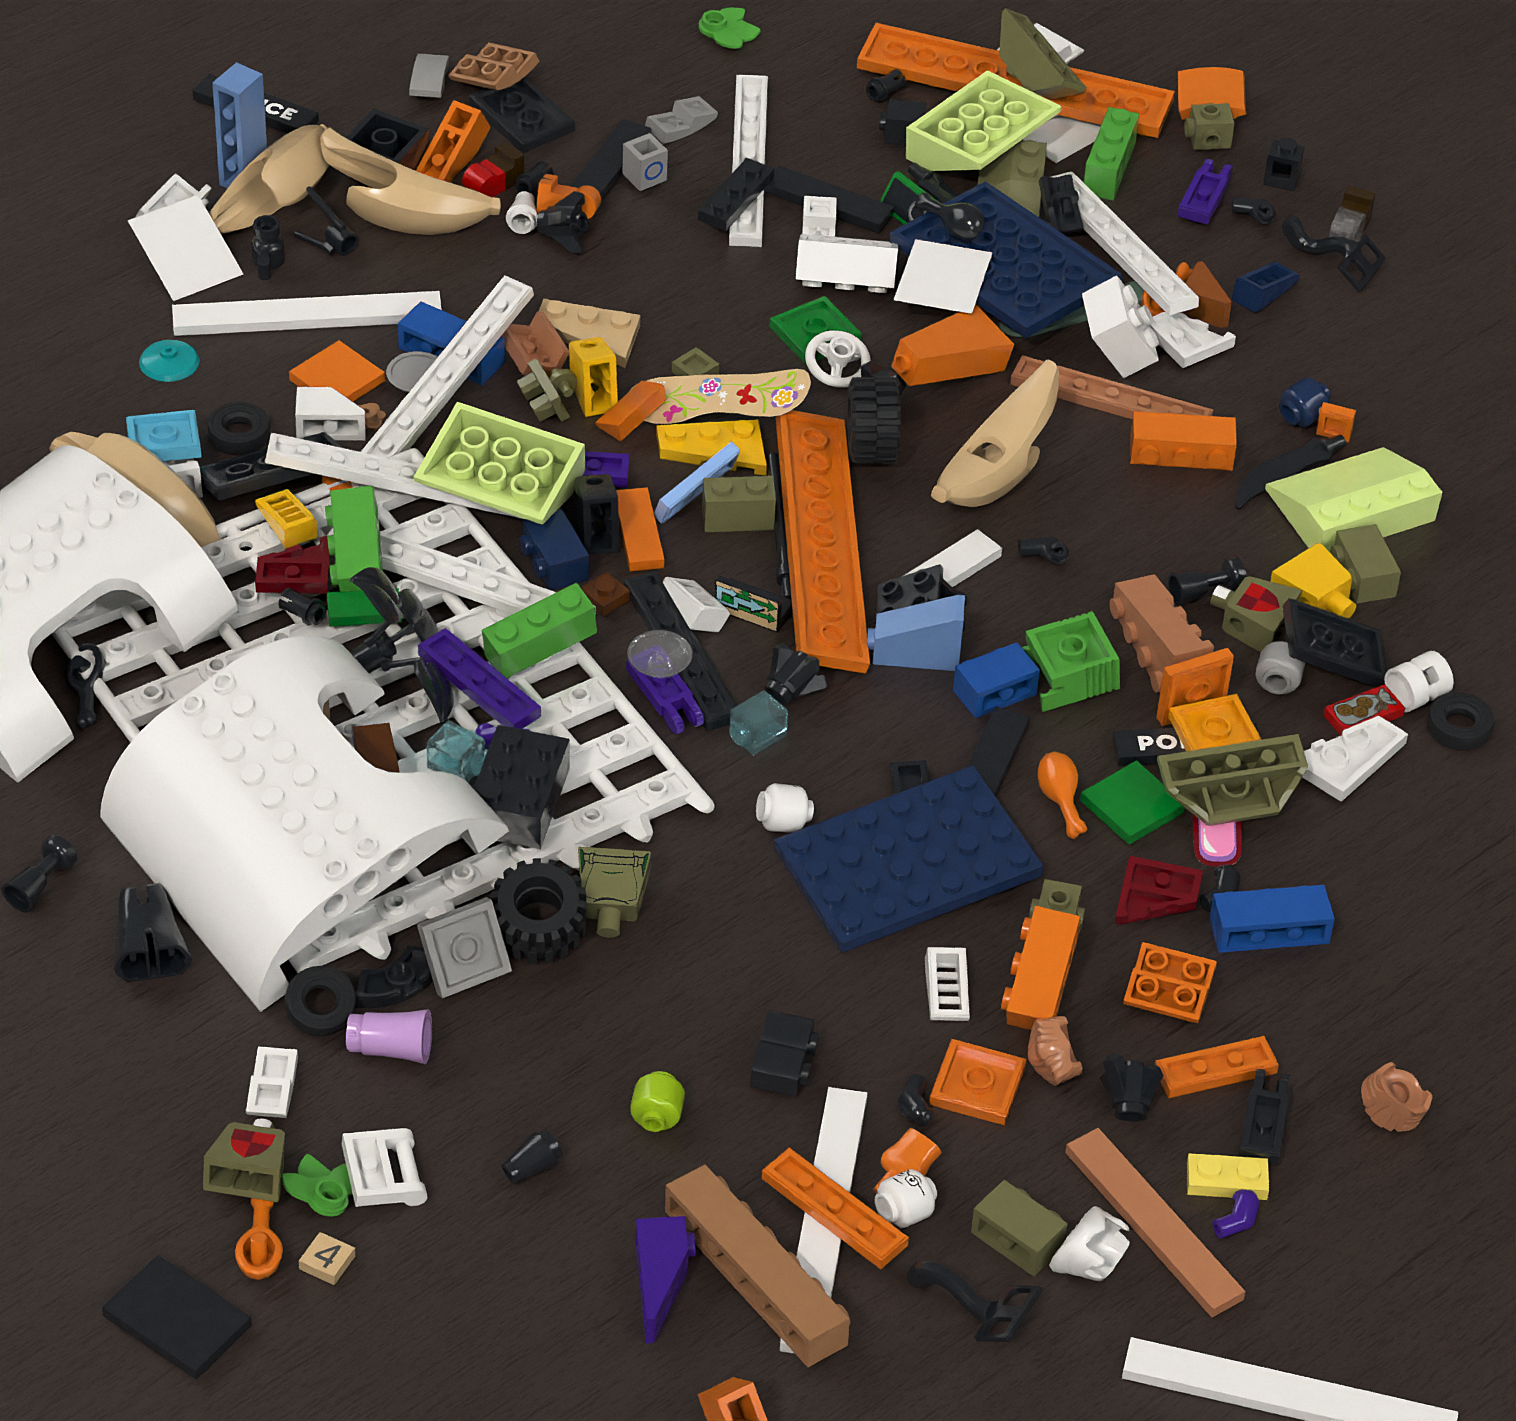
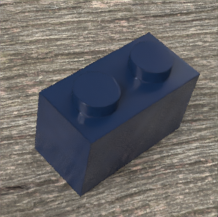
(555, 551)

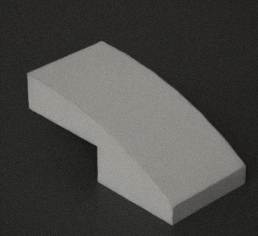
(429, 75)
(685, 119)

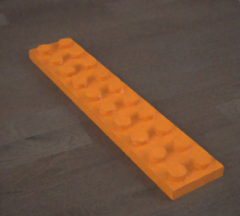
(956, 64)
(822, 541)

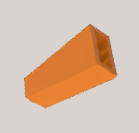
(953, 349)

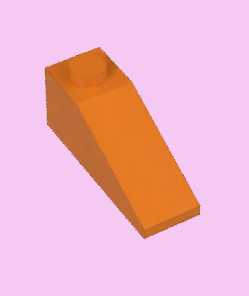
(454, 142)

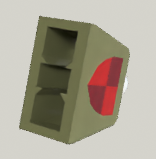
(1254, 610)
(246, 1161)

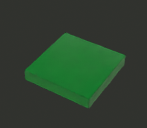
(806, 321)
(1131, 802)

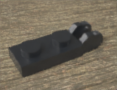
(1265, 1119)

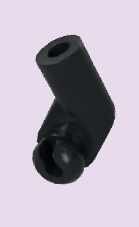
(1257, 208)
(1045, 547)
(1227, 880)
(911, 1101)

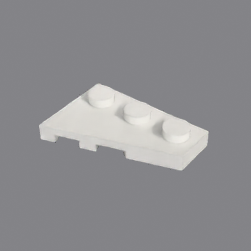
(1353, 757)

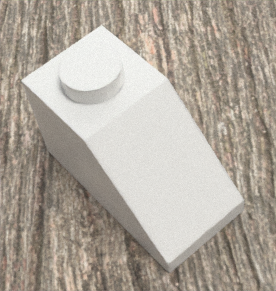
(329, 412)

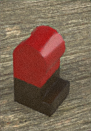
(496, 172)

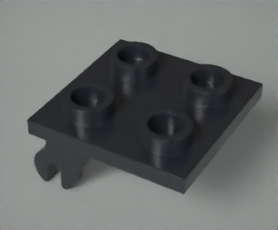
(914, 589)

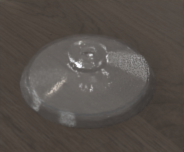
(659, 653)

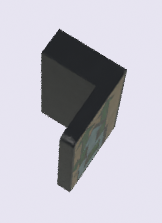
(752, 603)

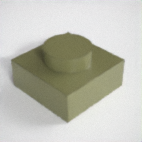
(695, 363)

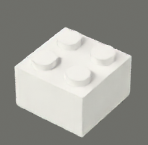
(1121, 326)

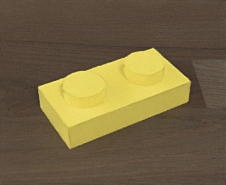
(1226, 1174)

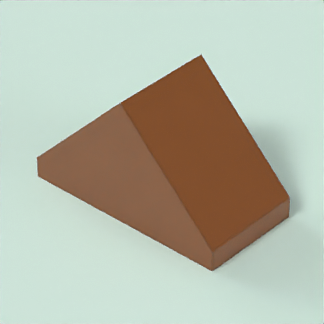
(1213, 301)

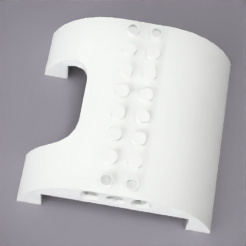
(64, 541)
(270, 815)

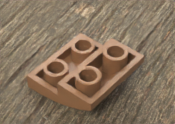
(495, 67)

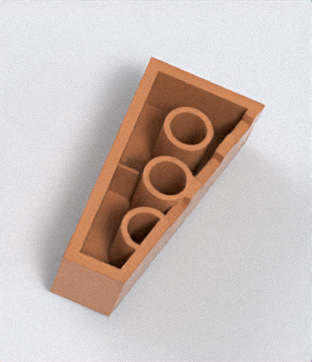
(1155, 626)

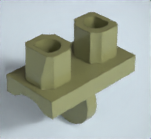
(559, 384)

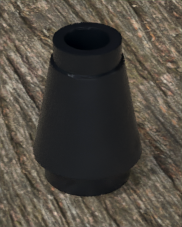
(532, 1157)

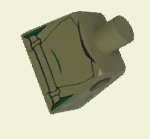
(613, 885)

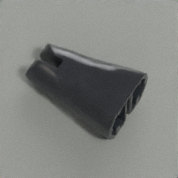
(148, 937)

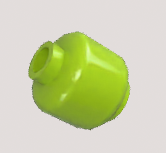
(657, 1101)

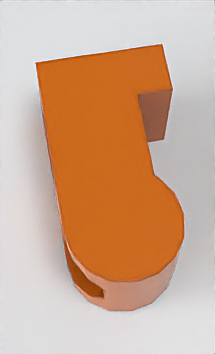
(551, 193)

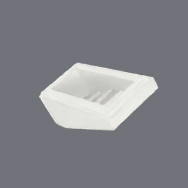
(696, 605)
(947, 958)

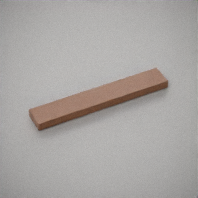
(1106, 394)
(1155, 1222)

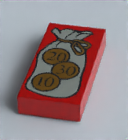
(1362, 707)

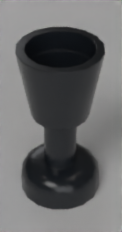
(1190, 585)
(26, 887)

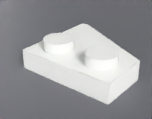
(1188, 338)

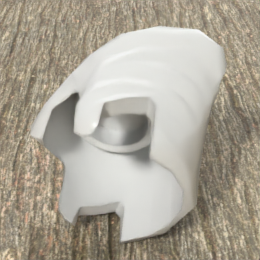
(1092, 1246)

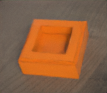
(1335, 421)

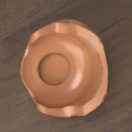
(1051, 1050)
(1394, 1098)

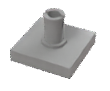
(464, 947)

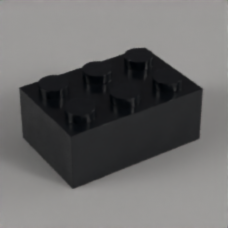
(524, 781)

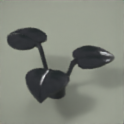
(379, 651)

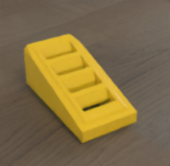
(291, 524)

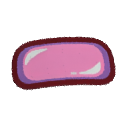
(1217, 843)

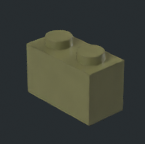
(738, 504)
(1369, 563)
(1019, 1227)

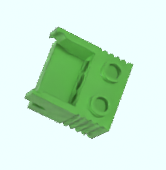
(1073, 659)

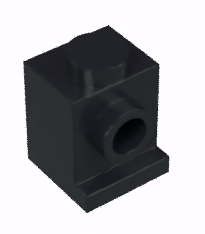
(1287, 158)

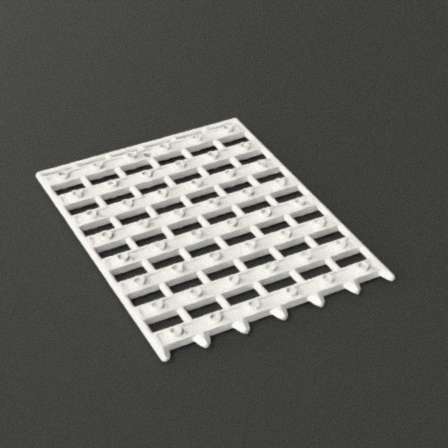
(443, 890)

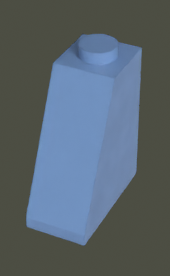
(920, 635)

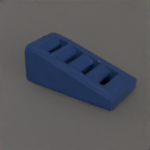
(1263, 286)

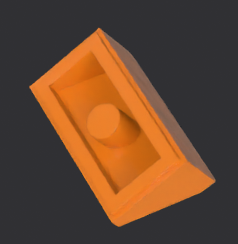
(632, 409)

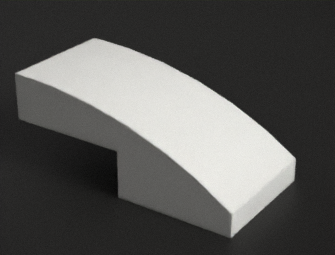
(819, 216)
(272, 1082)

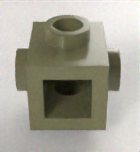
(1210, 126)
(1066, 893)

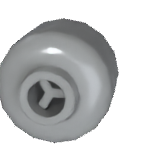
(1277, 670)

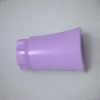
(391, 1034)

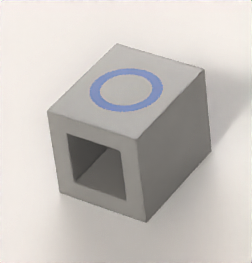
(645, 161)

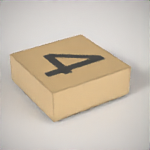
(327, 1258)

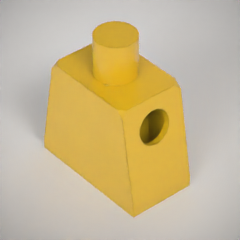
(594, 363)
(1320, 579)

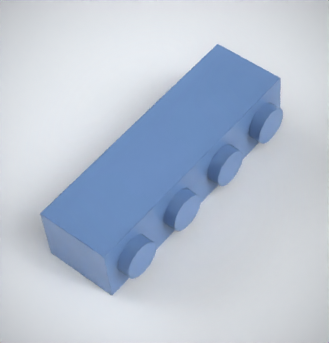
(238, 120)

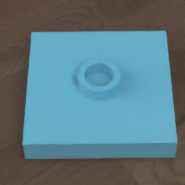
(167, 434)

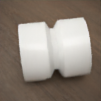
(1420, 680)

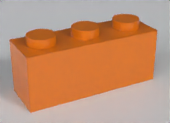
(1183, 440)
(1041, 967)

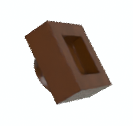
(606, 593)

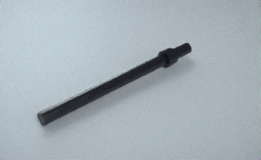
(782, 570)

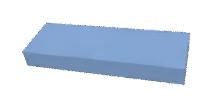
(693, 484)

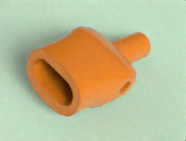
(910, 1152)

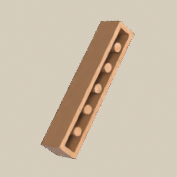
(758, 1266)

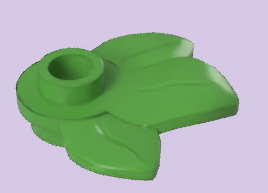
(728, 27)
(321, 1188)

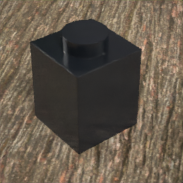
(898, 117)

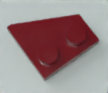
(296, 569)
(1156, 890)

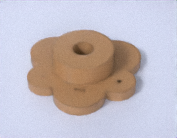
(373, 416)

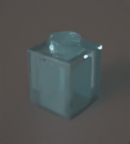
(758, 722)
(456, 751)

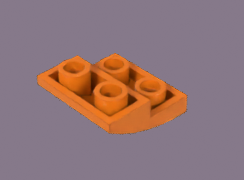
(1213, 86)
(1170, 982)

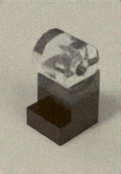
(1353, 214)

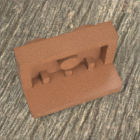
(535, 341)

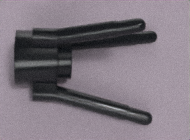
(338, 235)

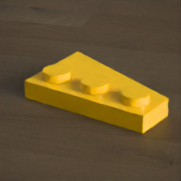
(701, 441)

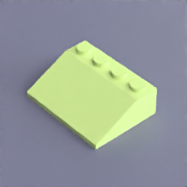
(976, 124)
(502, 464)
(1357, 493)

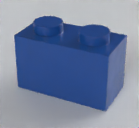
(996, 680)

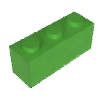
(1111, 152)
(355, 536)
(539, 630)

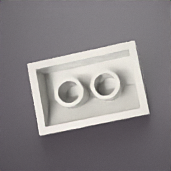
(846, 262)

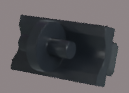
(1061, 203)

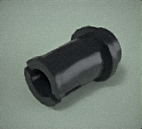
(880, 88)
(530, 181)
(310, 610)

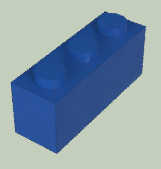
(432, 330)
(1271, 918)

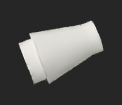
(522, 213)

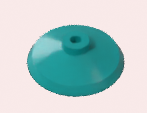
(169, 360)

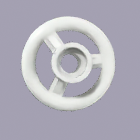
(840, 351)

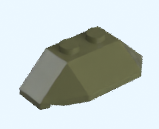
(1034, 60)
(1018, 173)
(1235, 779)

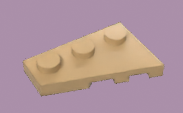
(583, 322)

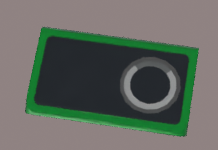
(902, 195)

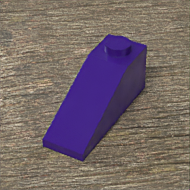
(662, 1267)

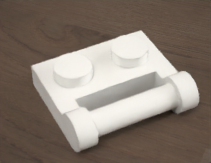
(371, 1168)

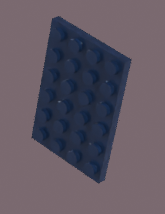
(1033, 267)
(908, 858)

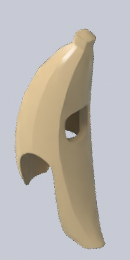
(272, 179)
(401, 196)
(986, 474)
(150, 476)

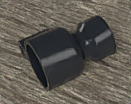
(267, 245)

